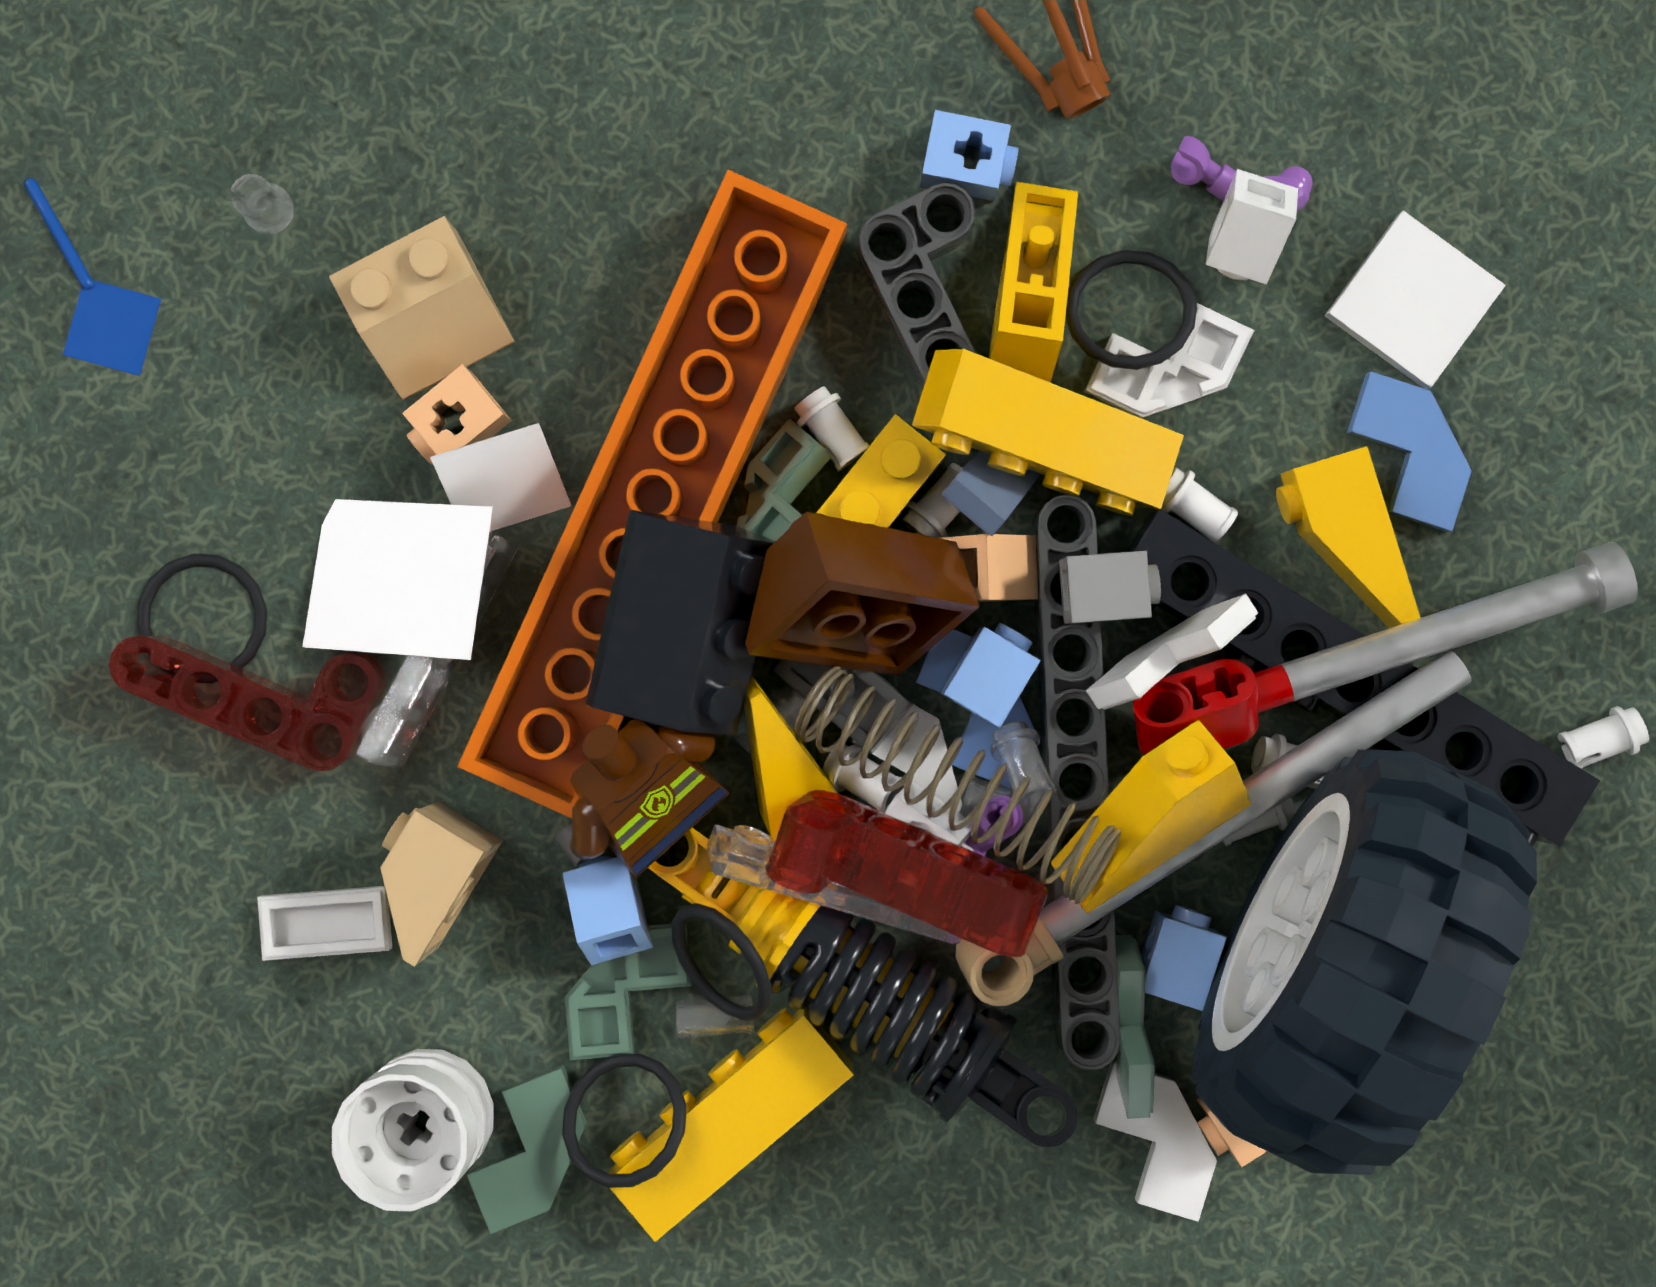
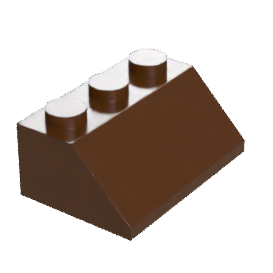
(857, 595)

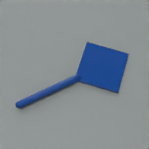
(109, 322)

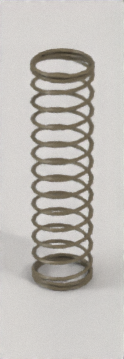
(1093, 863)

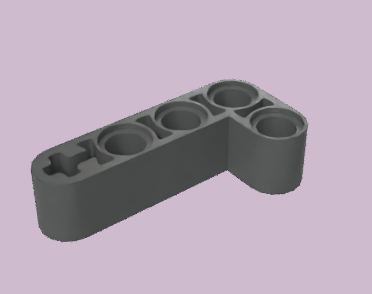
(916, 272)

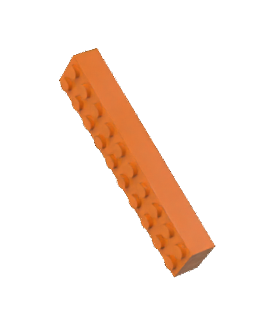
(666, 454)

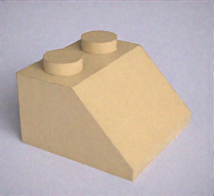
(422, 307)
(431, 874)

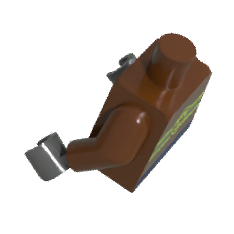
(639, 792)

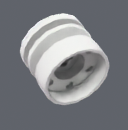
(383, 1150)

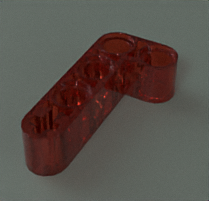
(244, 689)
(906, 868)

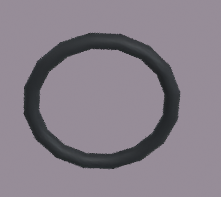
(1124, 361)
(225, 565)
(741, 941)
(673, 1141)

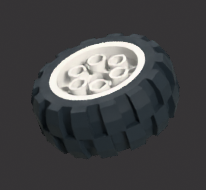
(1366, 964)

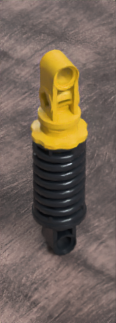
(878, 999)

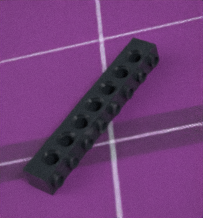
(1550, 786)

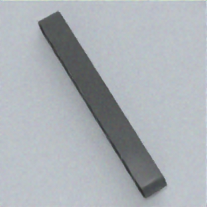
(1100, 998)

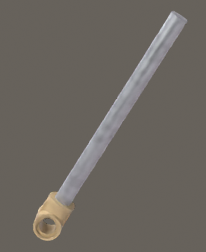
(1266, 791)

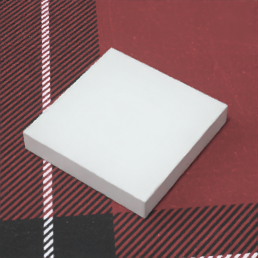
(1414, 300)

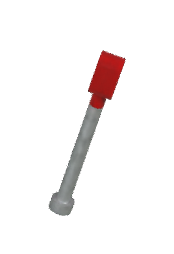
(1230, 696)

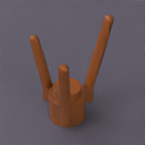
(1078, 79)

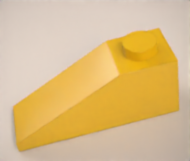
(1034, 280)
(1349, 527)
(779, 760)
(1162, 809)

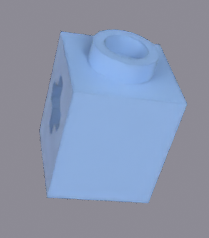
(945, 159)
(991, 673)
(606, 909)
(1181, 956)

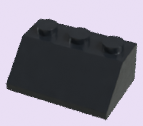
(679, 624)

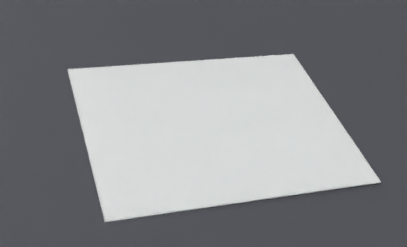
(398, 578)

